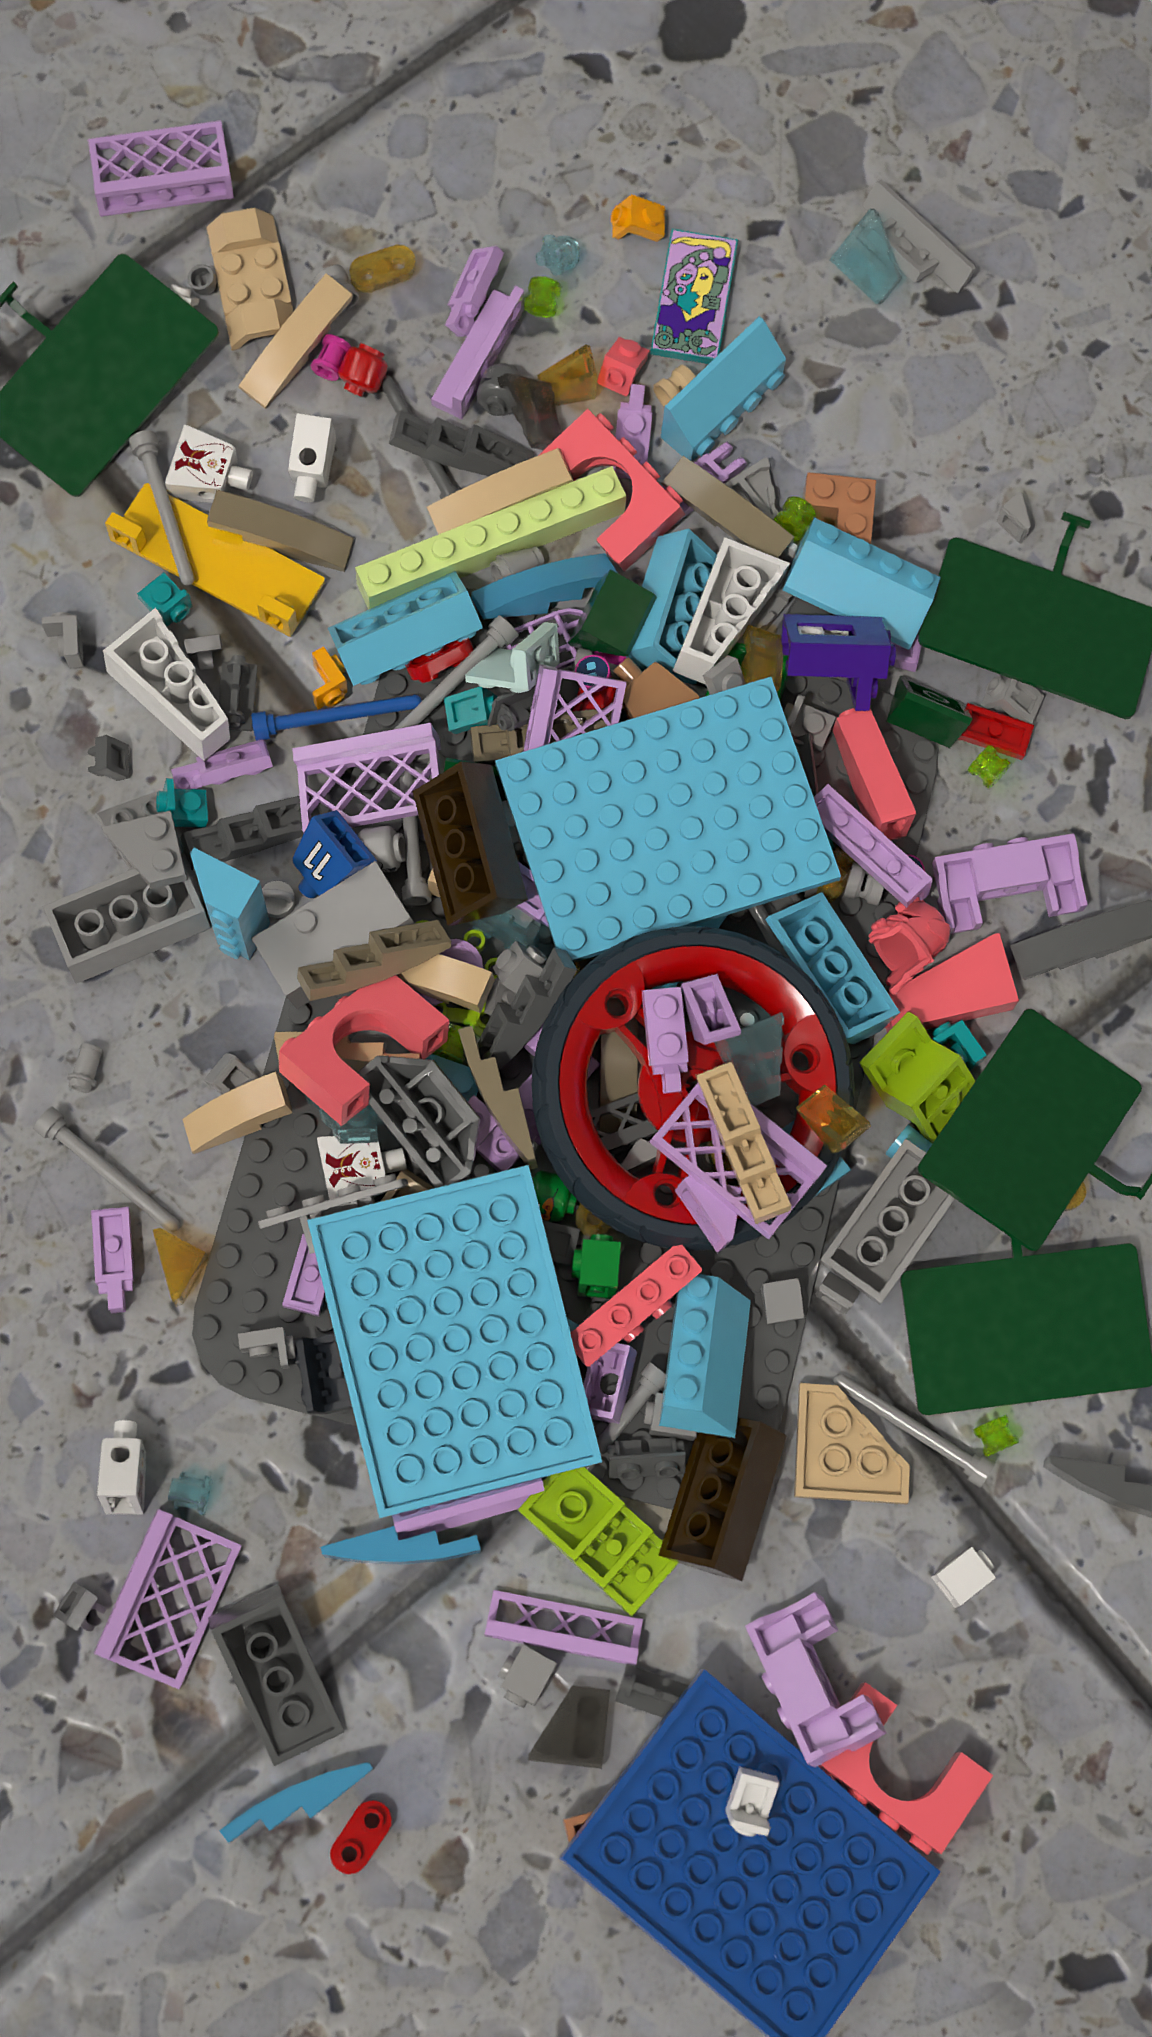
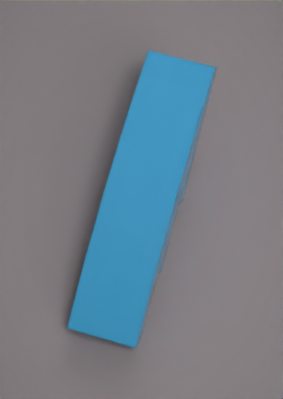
(536, 587)
(385, 1548)
(311, 1795)

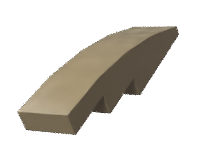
(727, 509)
(281, 530)
(494, 743)
(384, 956)
(616, 1070)
(503, 1105)

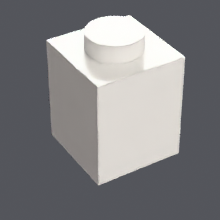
(964, 1576)

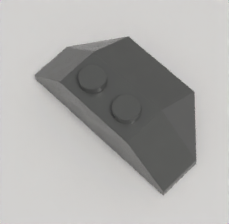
(425, 1115)

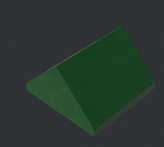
(613, 616)
(928, 712)

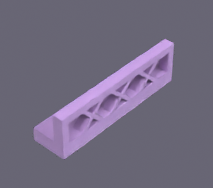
(478, 352)
(871, 848)
(464, 1509)
(563, 1642)

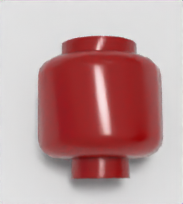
(363, 370)

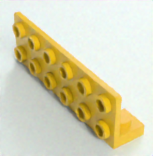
(222, 563)

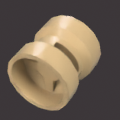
(668, 388)

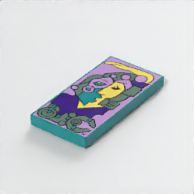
(694, 296)

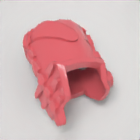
(909, 941)

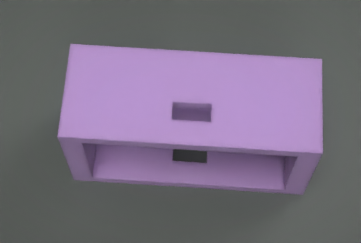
(617, 1361)

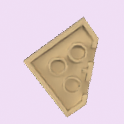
(843, 1452)

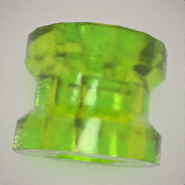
(542, 296)
(795, 516)
(989, 767)
(453, 1048)
(995, 1436)

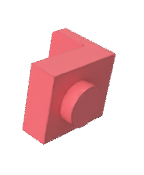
(622, 365)

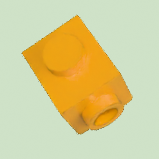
(638, 217)
(331, 672)

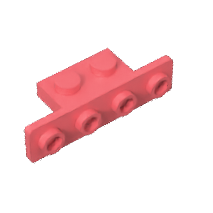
(633, 1304)

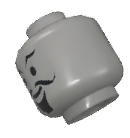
(385, 846)

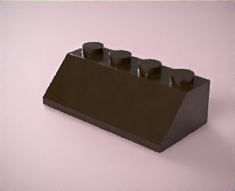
(469, 843)
(723, 1499)

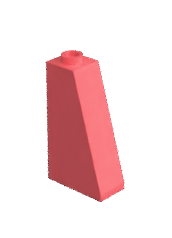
(873, 773)
(960, 988)

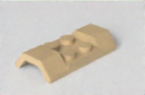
(249, 274)

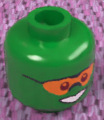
(552, 1196)

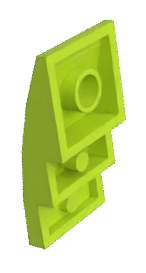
(599, 1536)

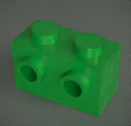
(597, 1266)

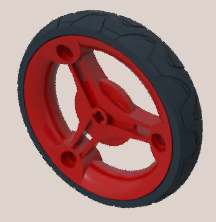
(582, 1016)

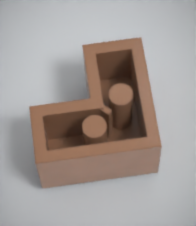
(842, 502)

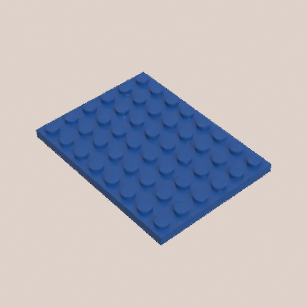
(764, 1921)

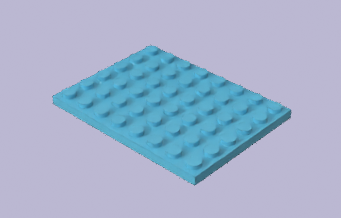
(667, 819)
(454, 1341)

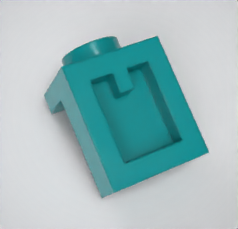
(167, 599)
(469, 709)
(186, 805)
(961, 1042)

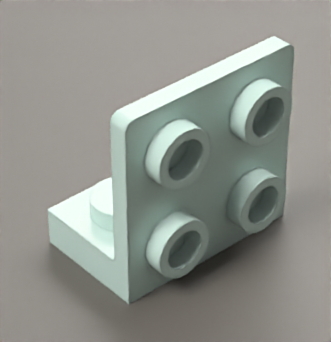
(519, 666)

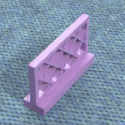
(161, 188)
(545, 702)
(365, 750)
(784, 1150)
(137, 1584)

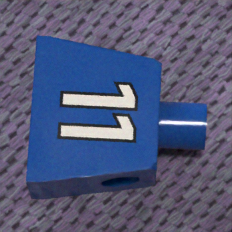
(329, 854)

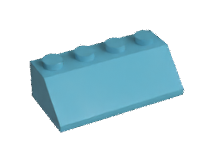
(723, 392)
(677, 579)
(860, 580)
(405, 628)
(233, 904)
(831, 958)
(705, 1358)

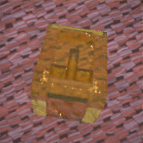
(573, 377)
(832, 1119)
(180, 1263)

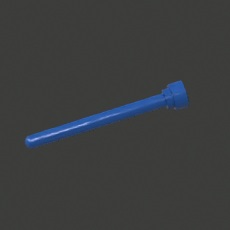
(267, 724)

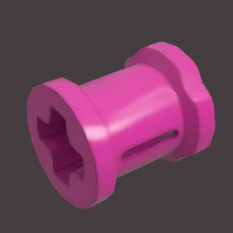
(330, 357)

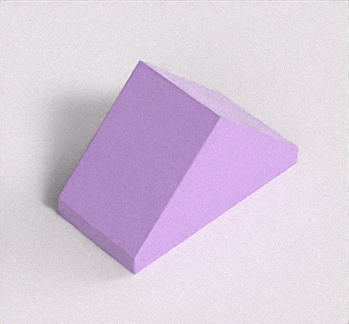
(709, 1010)
(709, 1212)

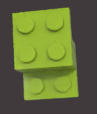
(917, 1076)

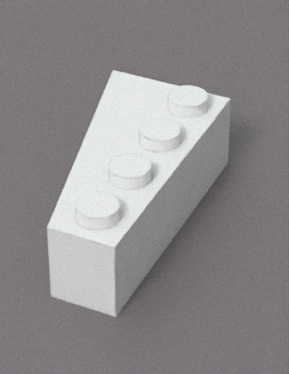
(731, 599)
(166, 683)

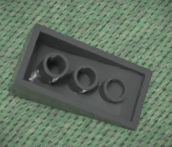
(275, 1675)

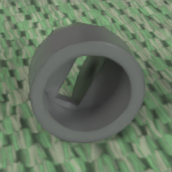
(196, 282)

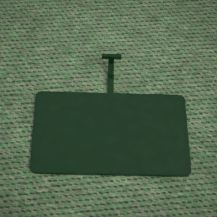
(99, 372)
(1040, 625)
(1032, 1131)
(1027, 1328)

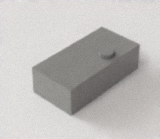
(122, 922)
(330, 922)
(888, 1226)

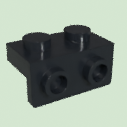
(322, 1375)

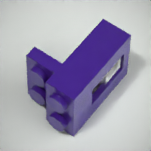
(839, 648)

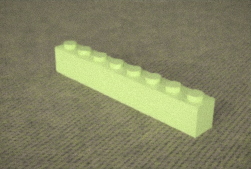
(505, 531)

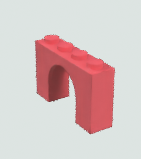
(651, 508)
(383, 1007)
(929, 1818)

